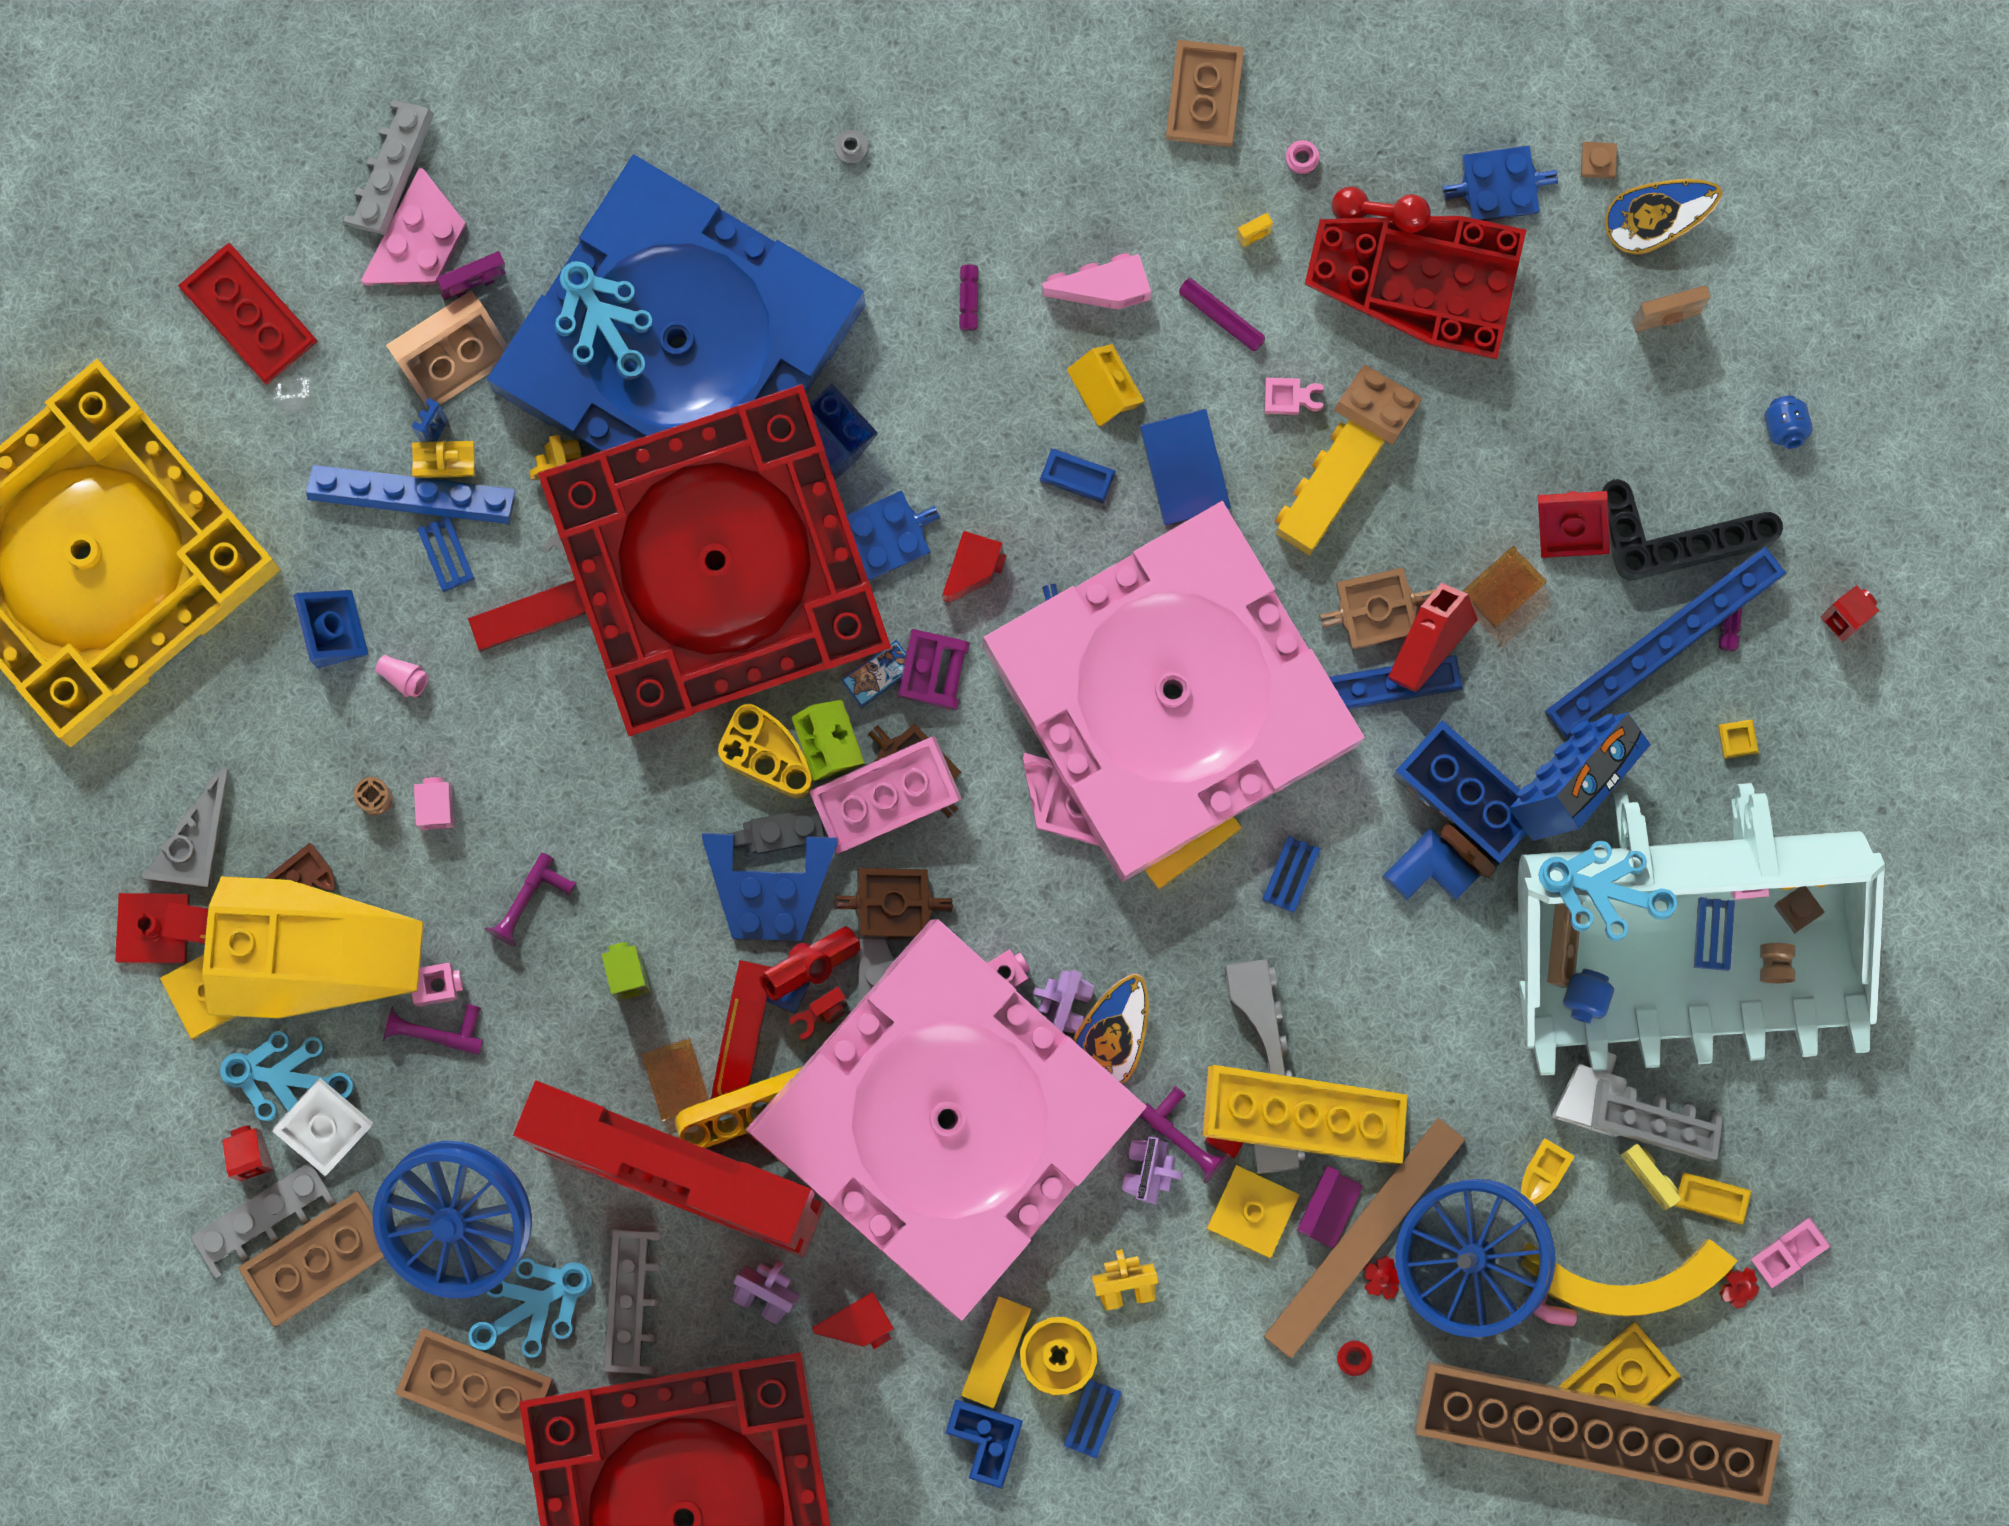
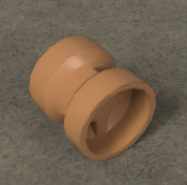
(377, 800)
(1777, 963)

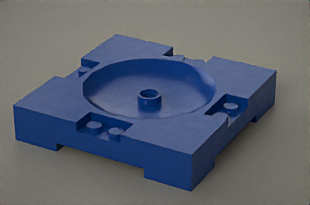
(745, 305)

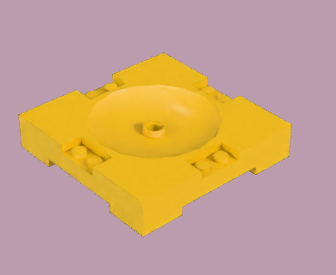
(159, 562)

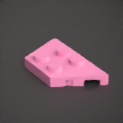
(418, 237)
(1053, 803)

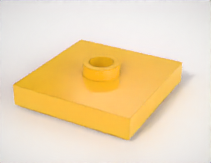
(188, 997)
(1253, 1211)

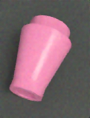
(404, 676)

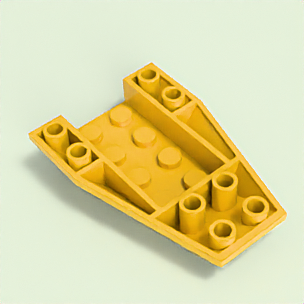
(302, 950)

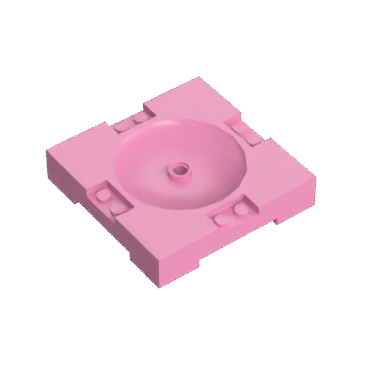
(1186, 616)
(1023, 1133)

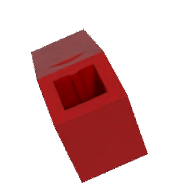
(1433, 635)

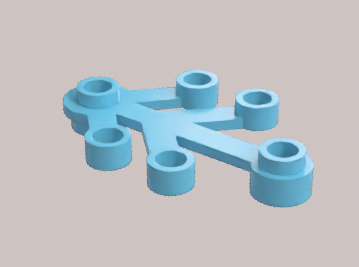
(600, 315)
(1601, 888)
(279, 1075)
(536, 1304)

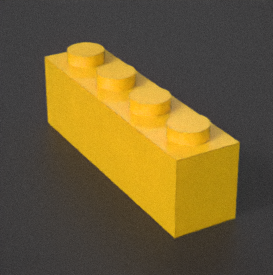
(1329, 486)

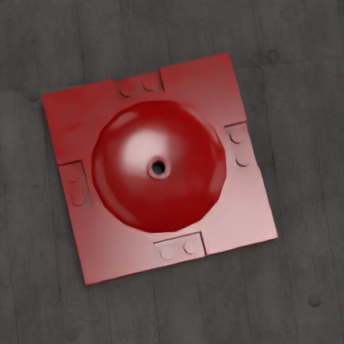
(700, 635)
(669, 1169)
(680, 1443)

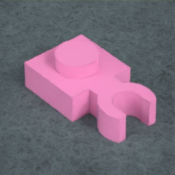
(1285, 396)

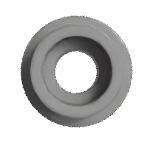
(851, 156)

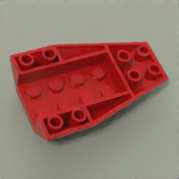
(1434, 284)

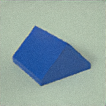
(330, 626)

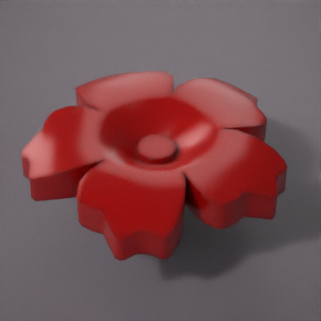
(1381, 1278)
(1740, 1287)

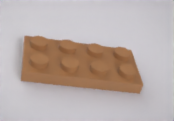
(313, 1260)
(471, 1384)

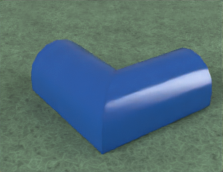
(1431, 858)
(994, 1434)

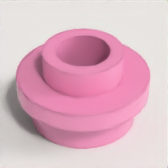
(1302, 147)

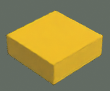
(1254, 230)
(1738, 739)

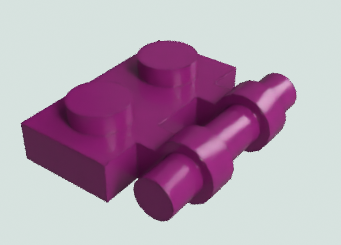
(471, 275)

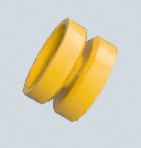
(1063, 1335)

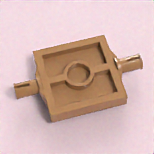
(1376, 608)

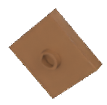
(1671, 308)

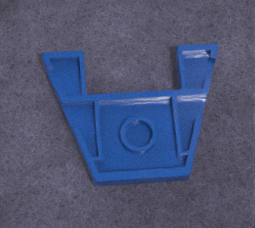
(768, 902)

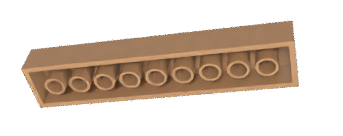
(1597, 1432)

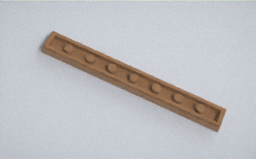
(1364, 1238)

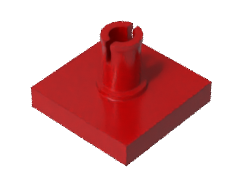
(1573, 524)
(140, 929)

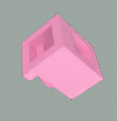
(1016, 964)
(445, 972)

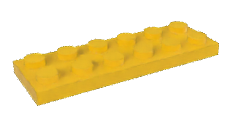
(1305, 1115)

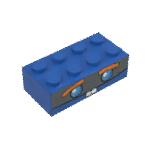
(1579, 776)
(1464, 791)

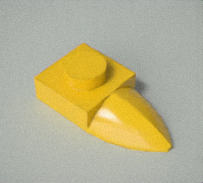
(1545, 1171)

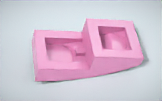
(1790, 1252)

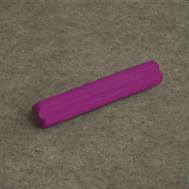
(1222, 314)

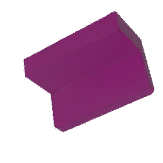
(1329, 1207)

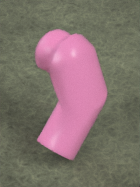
(1555, 1314)

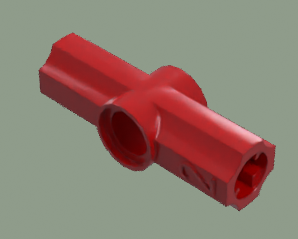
(810, 963)

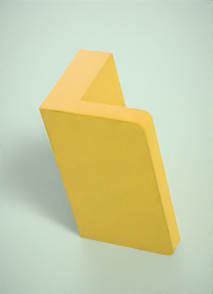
(1104, 384)

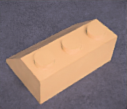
(449, 349)

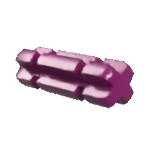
(968, 297)
(1731, 626)

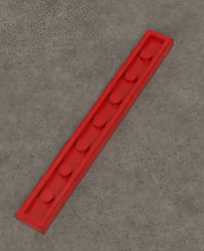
(539, 612)

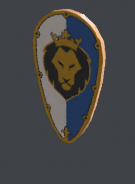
(1659, 213)
(1117, 1027)

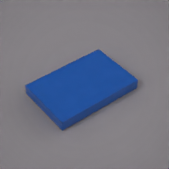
(1184, 465)

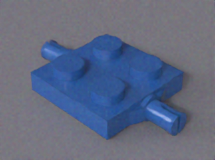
(1500, 183)
(889, 534)

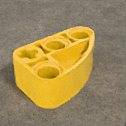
(765, 741)

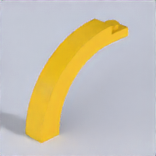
(1683, 1284)

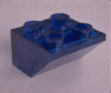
(841, 429)

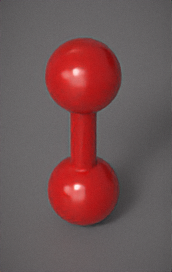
(1409, 213)

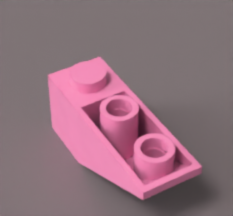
(1107, 285)

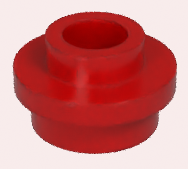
(1366, 1358)

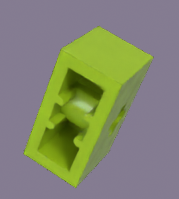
(827, 740)
(625, 971)

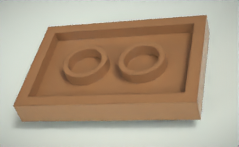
(1204, 93)

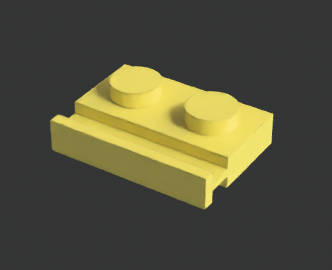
(1644, 1168)

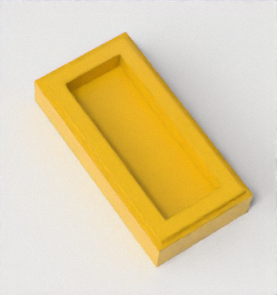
(1713, 1198)

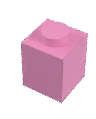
(434, 804)

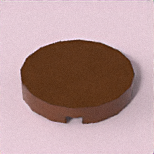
(1467, 851)

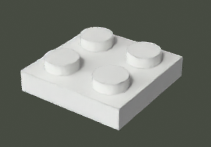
(322, 1126)

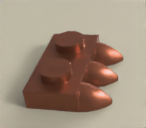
(306, 868)

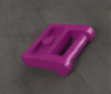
(922, 669)

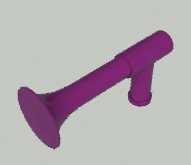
(538, 873)
(462, 1041)
(1157, 1119)

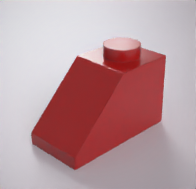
(973, 565)
(1850, 612)
(246, 1154)
(858, 1324)

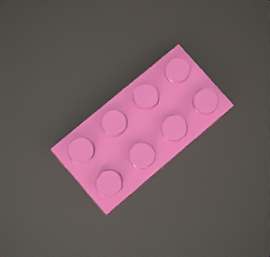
(886, 794)

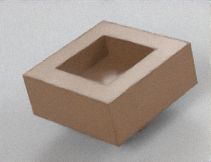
(1598, 160)

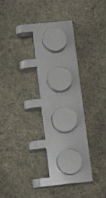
(391, 168)
(1655, 1124)
(260, 1216)
(627, 1301)

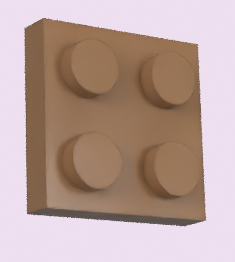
(1378, 404)

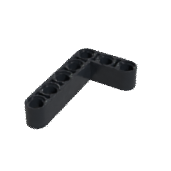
(1680, 542)

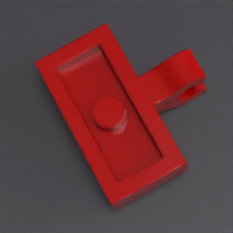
(828, 1008)

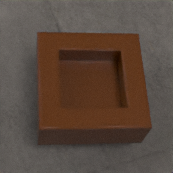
(1799, 909)

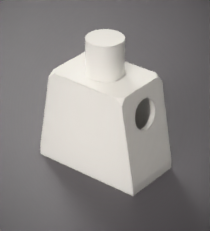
(1578, 1097)

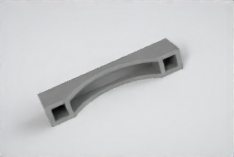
(1251, 994)

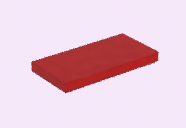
(247, 313)

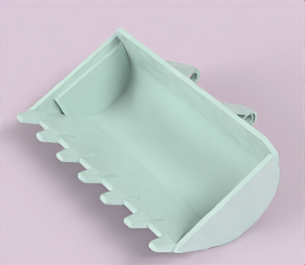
(1653, 968)

